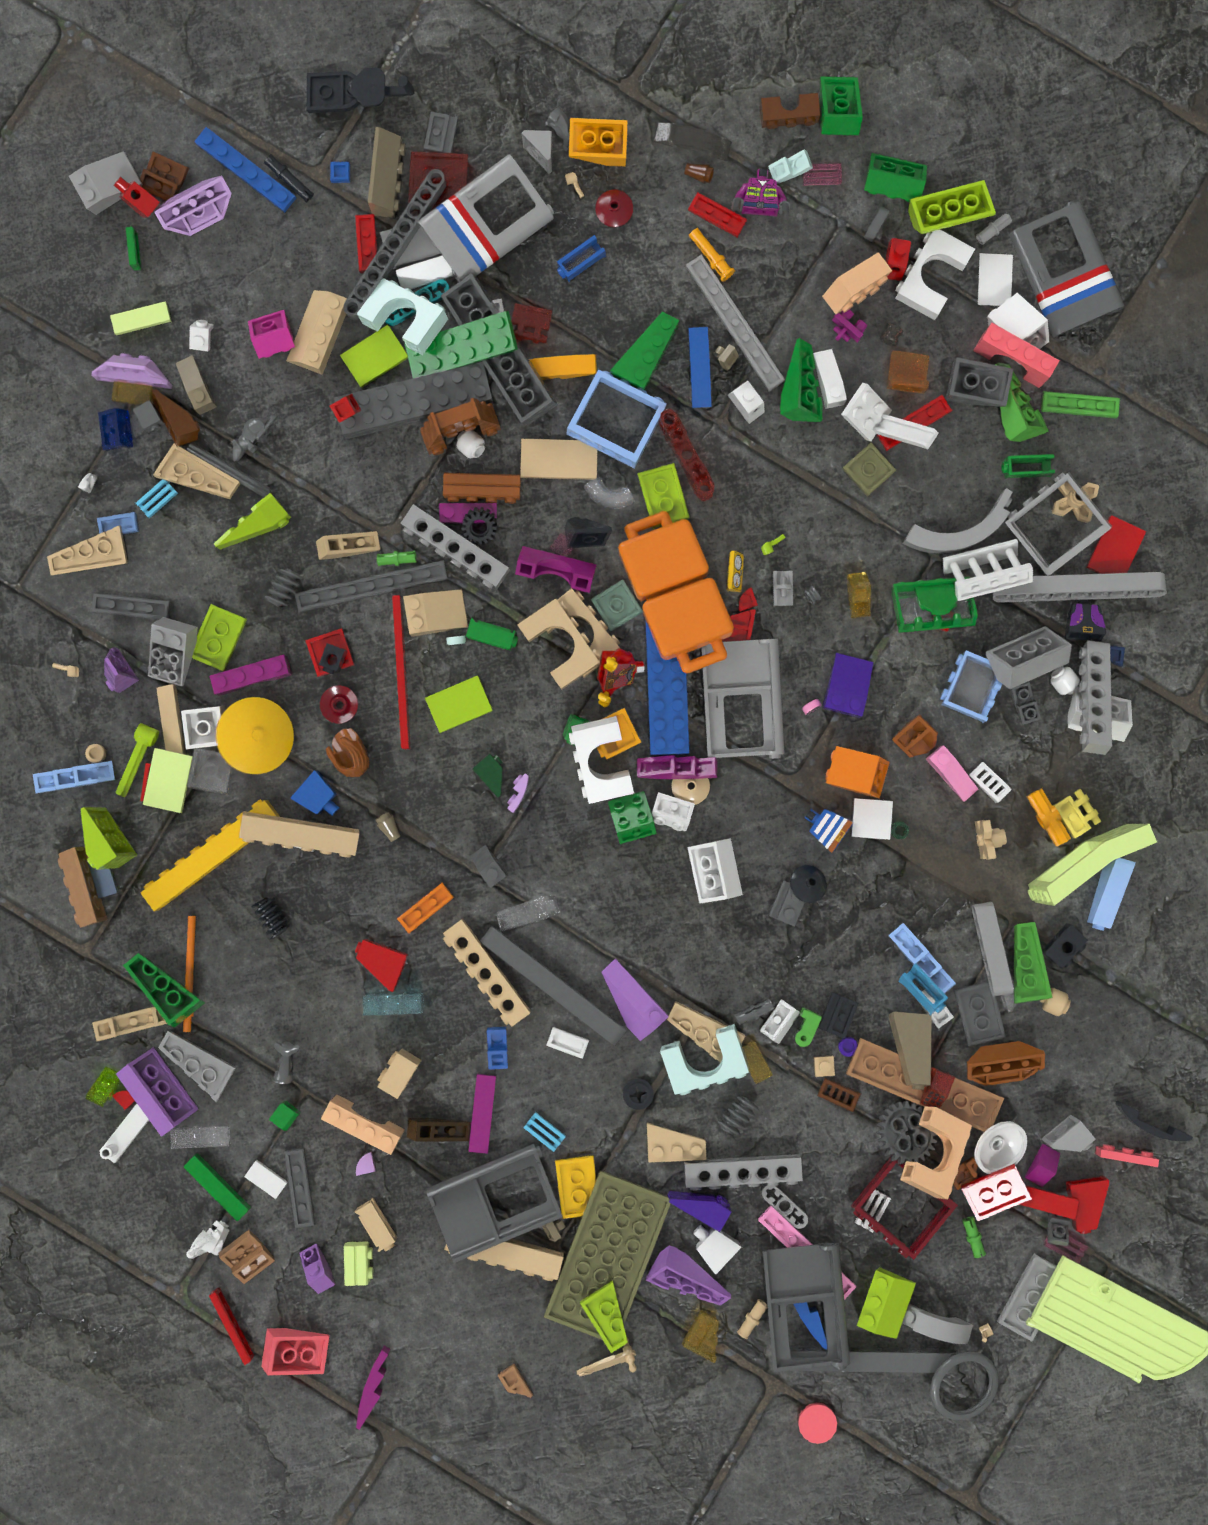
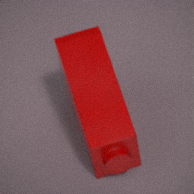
(382, 962)
(1092, 1196)

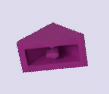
(1043, 1166)

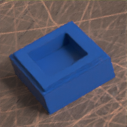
(340, 172)

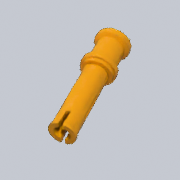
(716, 261)

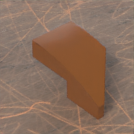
(966, 1173)

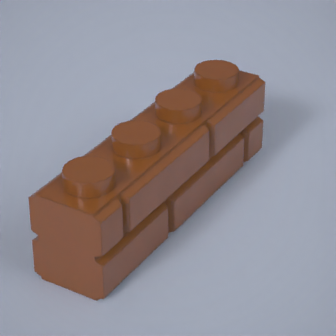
(481, 486)

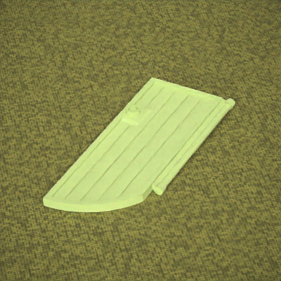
(1116, 1325)

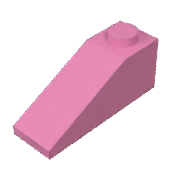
(952, 772)

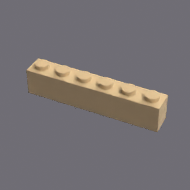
(299, 834)
(524, 1257)

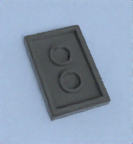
(979, 1014)

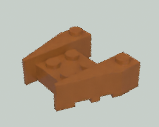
(456, 419)

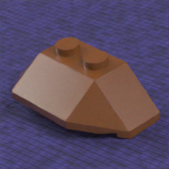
(1004, 1063)

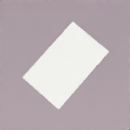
(994, 279)

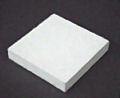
(871, 818)

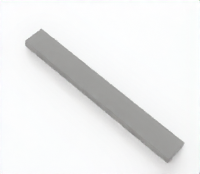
(735, 323)

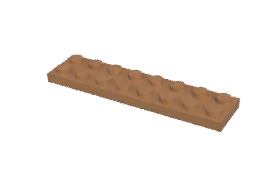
(883, 1070)

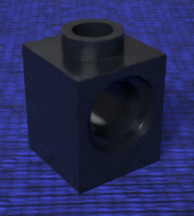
(332, 650)

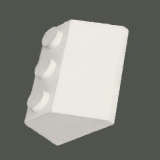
(1121, 716)
(715, 871)

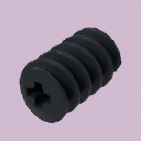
(271, 917)

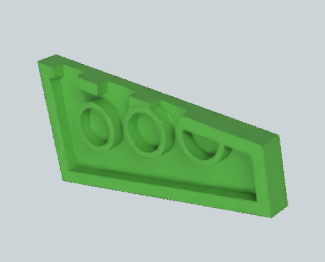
(1030, 972)

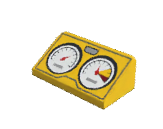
(735, 571)

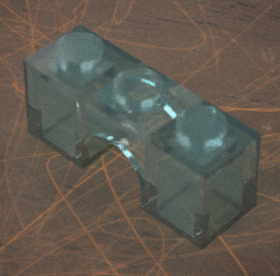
(393, 1003)

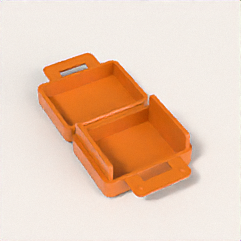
(680, 604)

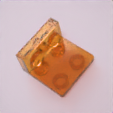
(908, 372)

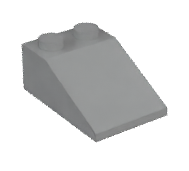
(96, 181)

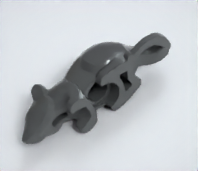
(253, 431)

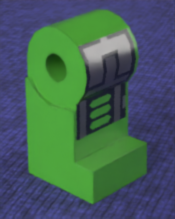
(809, 1025)

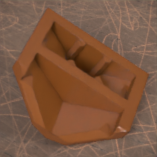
(916, 737)

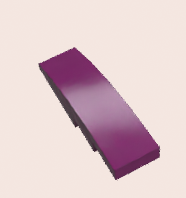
(676, 768)
(371, 1392)

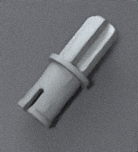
(993, 228)

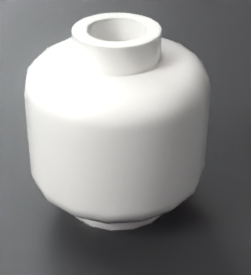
(470, 444)
(1065, 680)

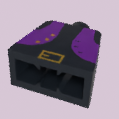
(1085, 622)

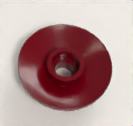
(610, 216)
(329, 702)

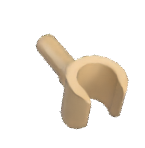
(571, 178)
(72, 671)
(986, 1332)

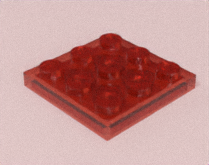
(452, 165)

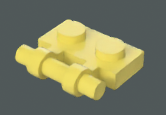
(1072, 816)

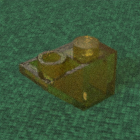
(859, 594)

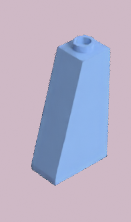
(1110, 892)

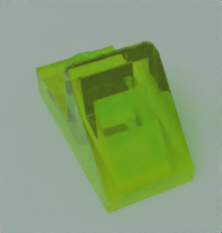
(103, 1087)

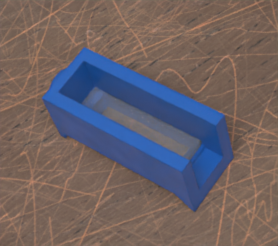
(580, 259)

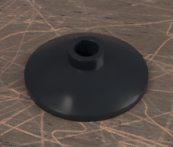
(801, 887)

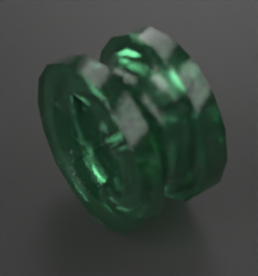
(898, 836)

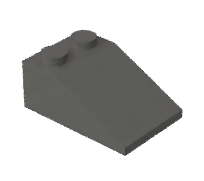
(979, 383)

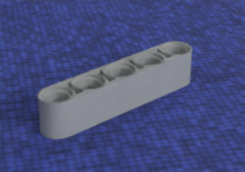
(992, 949)

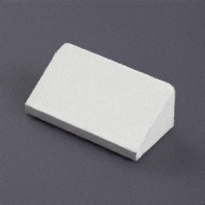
(780, 1021)

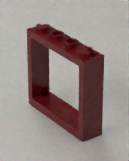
(921, 1241)

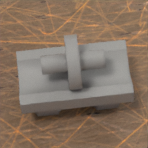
(782, 588)

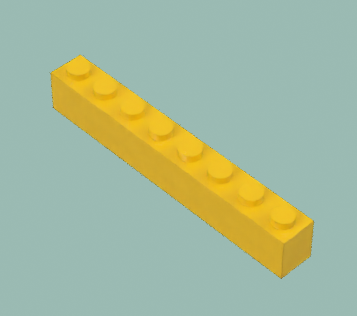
(201, 861)

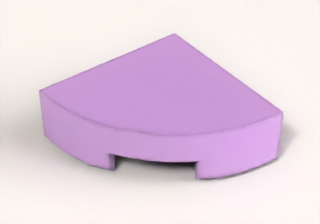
(365, 1164)

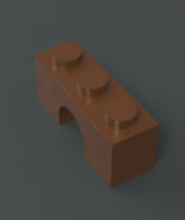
(775, 115)

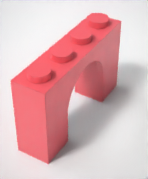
(1035, 361)

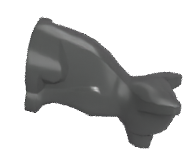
(560, 123)
(284, 1074)

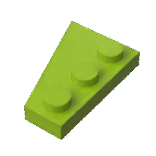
(606, 1317)

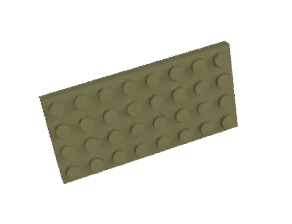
(608, 1246)

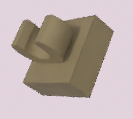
(727, 356)
(552, 1230)

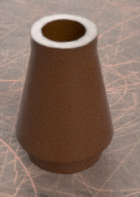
(700, 172)

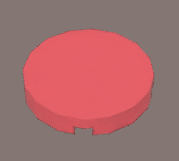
(817, 1423)

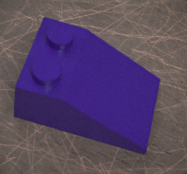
(848, 685)
(705, 1207)

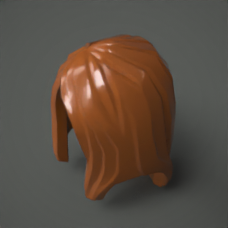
(348, 753)

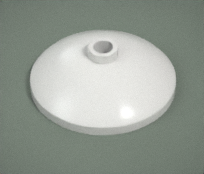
(1000, 1147)

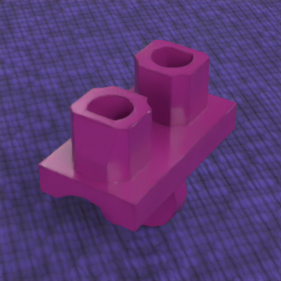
(854, 331)

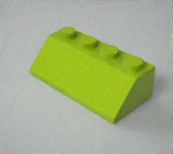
(951, 207)

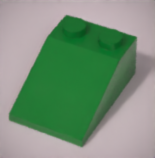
(840, 106)

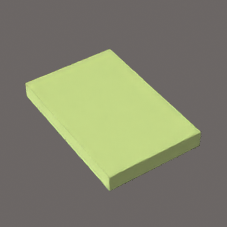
(167, 780)

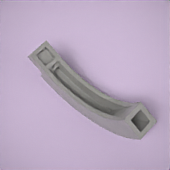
(934, 542)

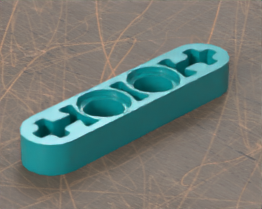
(425, 290)

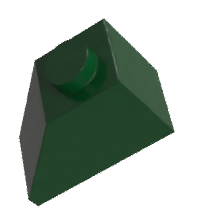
(491, 773)

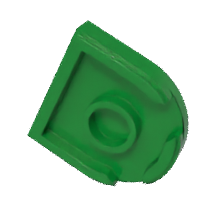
(936, 598)

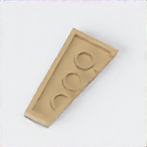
(699, 1028)

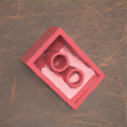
(294, 1352)

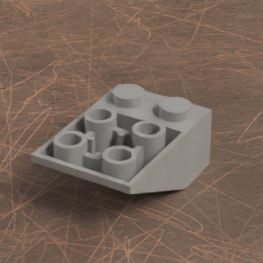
(171, 650)

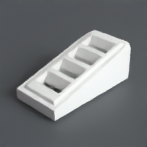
(1000, 783)

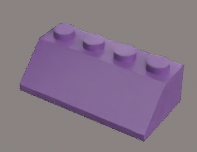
(151, 1080)

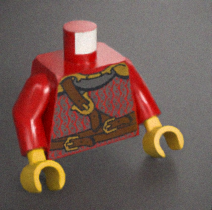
(615, 671)

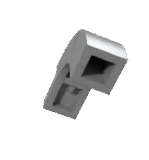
(937, 1327)

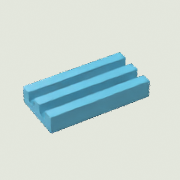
(148, 495)
(557, 1141)

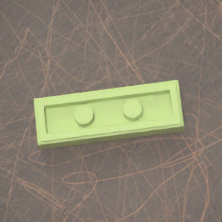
(140, 318)

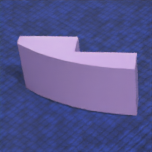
(520, 786)

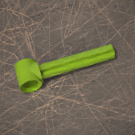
(145, 737)

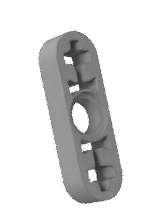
(791, 1219)

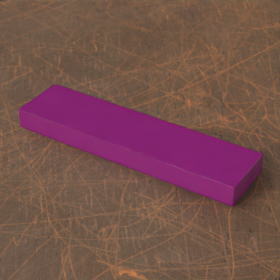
(482, 1113)

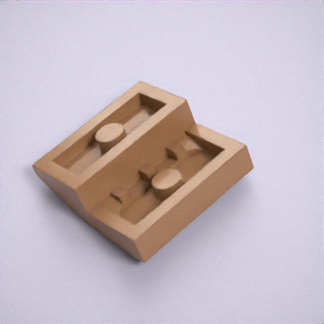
(246, 1256)

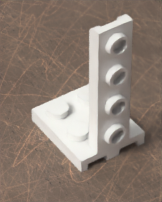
(871, 417)

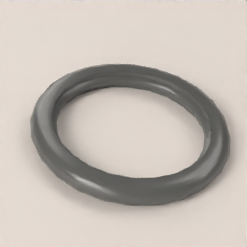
(982, 1404)

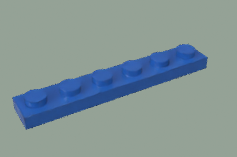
(245, 169)

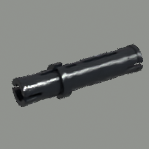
(282, 172)

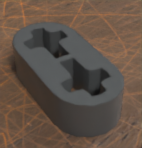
(876, 224)

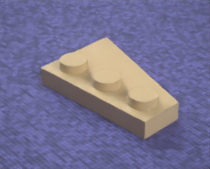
(669, 1145)

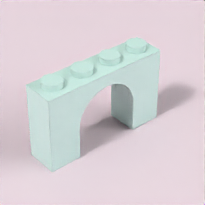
(389, 297)
(685, 1078)

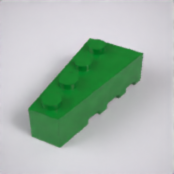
(646, 353)
(164, 992)

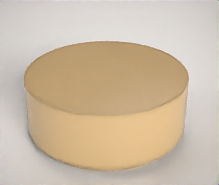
(95, 753)

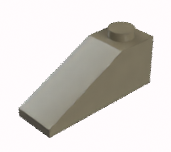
(195, 385)

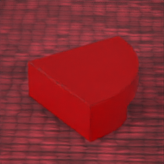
(747, 600)
(124, 1098)

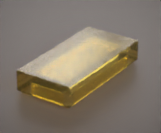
(131, 393)
(757, 1065)

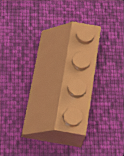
(81, 886)

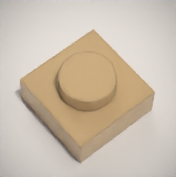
(824, 1066)

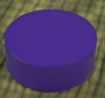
(847, 1046)

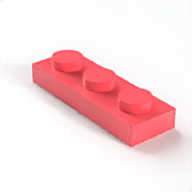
(1127, 1155)

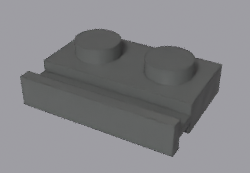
(440, 133)
(786, 905)

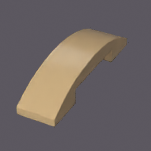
(127, 1023)

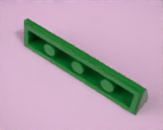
(217, 1187)

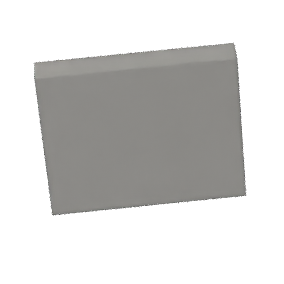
(539, 146)

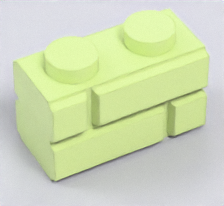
(357, 1263)

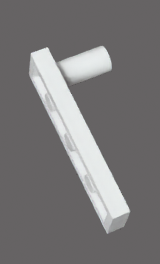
(124, 1134)

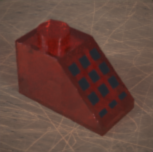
(938, 1091)

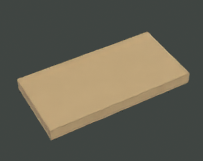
(558, 459)

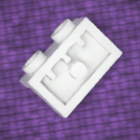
(672, 812)

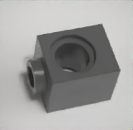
(149, 417)

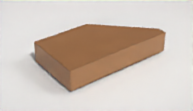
(514, 1382)

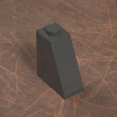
(488, 866)

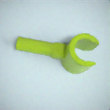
(767, 547)

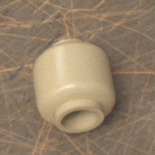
(1058, 1004)

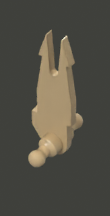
(626, 1356)

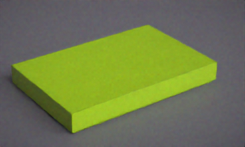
(374, 356)
(663, 492)
(218, 637)
(458, 704)

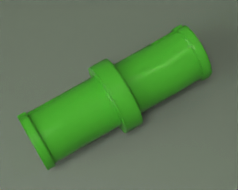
(396, 558)
(974, 1237)

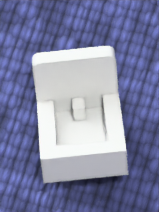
(200, 335)

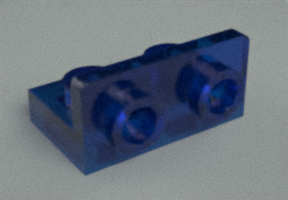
(115, 429)

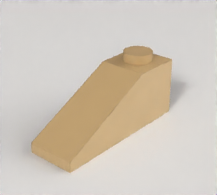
(347, 545)

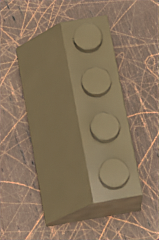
(385, 173)

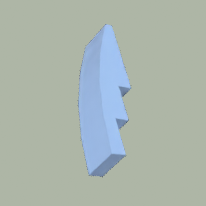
(73, 777)
(919, 955)

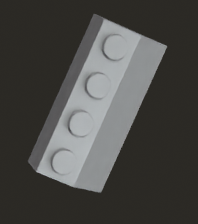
(1028, 657)

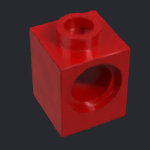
(345, 408)

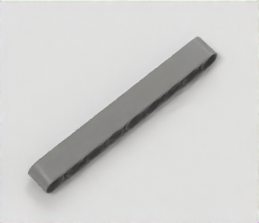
(1086, 587)

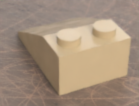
(435, 612)

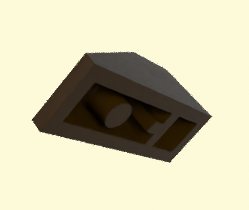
(437, 1130)

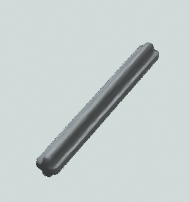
(243, 478)

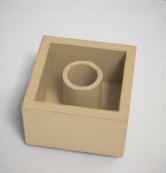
(401, 1069)

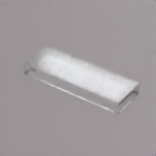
(200, 1137)

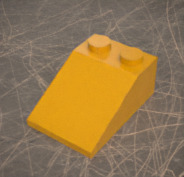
(598, 141)

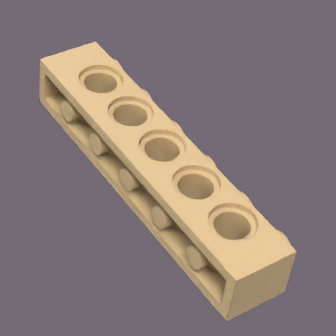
(520, 1008)

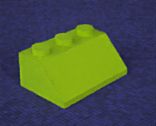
(886, 1303)

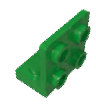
(632, 817)

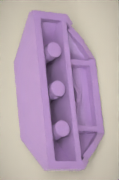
(195, 207)
(131, 370)

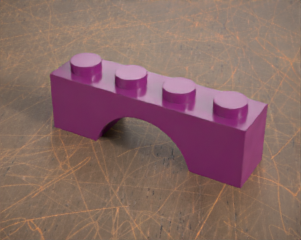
(537, 562)
(250, 674)

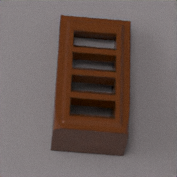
(851, 1107)

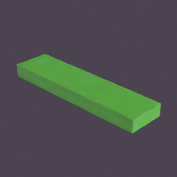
(1080, 404)

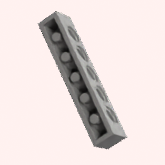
(417, 516)
(1101, 705)
(752, 1164)

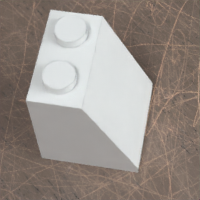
(1021, 320)

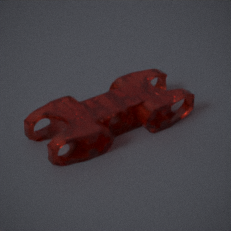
(679, 446)

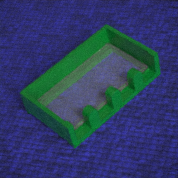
(912, 618)

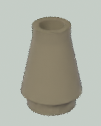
(388, 826)

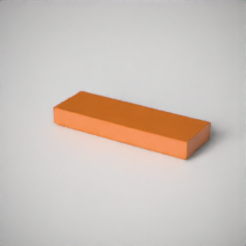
(425, 908)

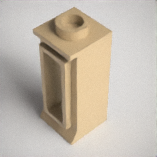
(376, 1225)

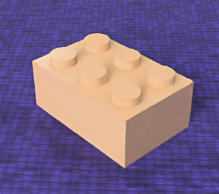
(857, 283)

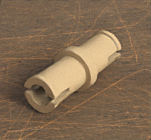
(752, 1319)

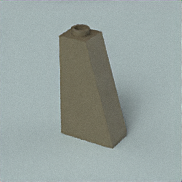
(913, 1046)

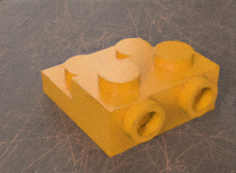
(628, 736)

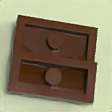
(163, 176)

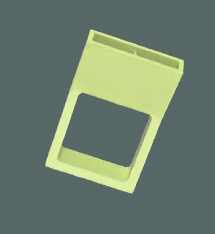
(1088, 860)

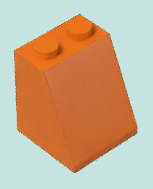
(857, 771)

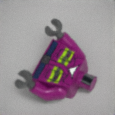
(761, 196)

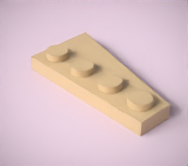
(190, 471)
(97, 552)

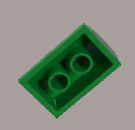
(895, 177)

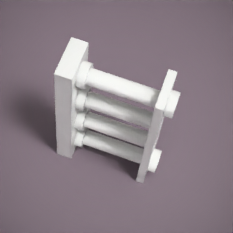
(989, 582)

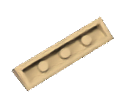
(171, 719)

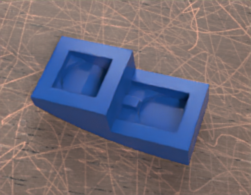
(497, 1048)

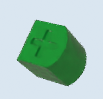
(284, 1115)

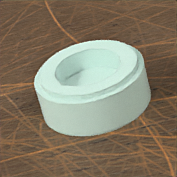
(456, 640)

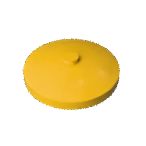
(254, 735)

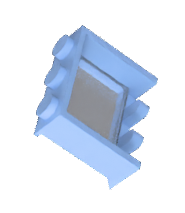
(971, 687)

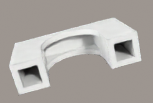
(937, 247)
(586, 738)

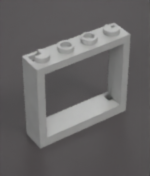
(1030, 503)

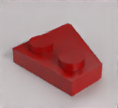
(743, 626)

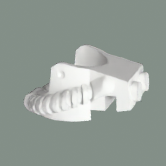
(209, 1241)

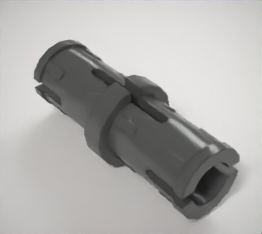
(754, 1012)

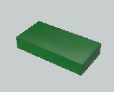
(133, 248)

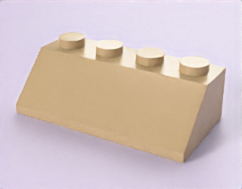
(318, 331)

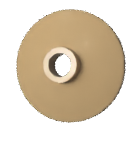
(695, 796)

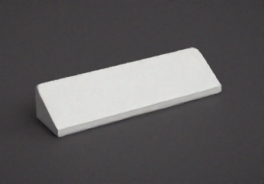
(424, 273)

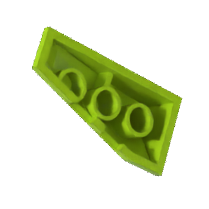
(265, 517)

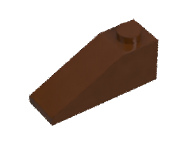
(177, 420)

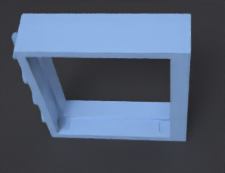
(603, 445)

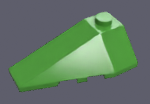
(1018, 416)

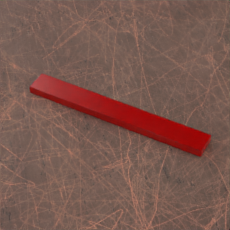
(401, 672)

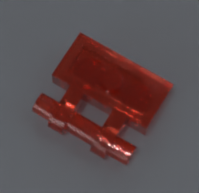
(531, 317)

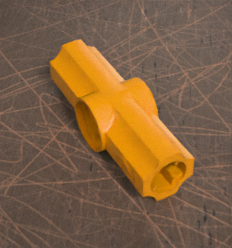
(1048, 817)

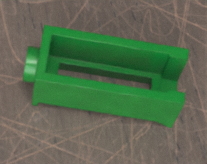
(1045, 461)
(492, 635)

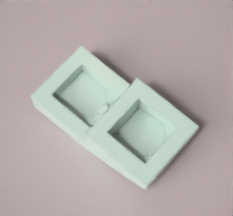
(790, 167)

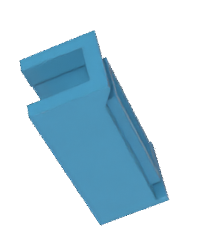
(928, 985)

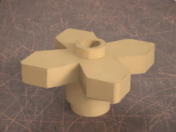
(1074, 502)
(989, 839)

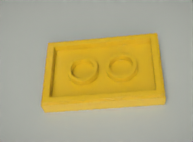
(575, 1184)

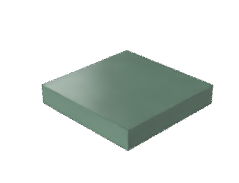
(616, 605)

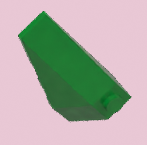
(799, 392)

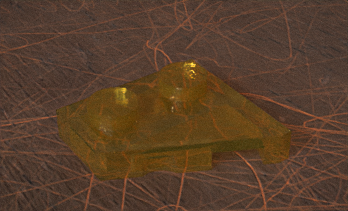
(703, 1336)

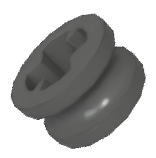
(812, 595)

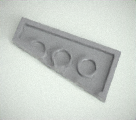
(202, 1066)

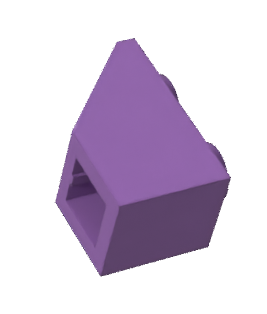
(316, 1269)

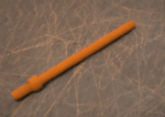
(190, 965)

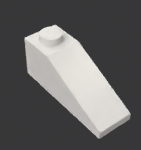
(829, 379)

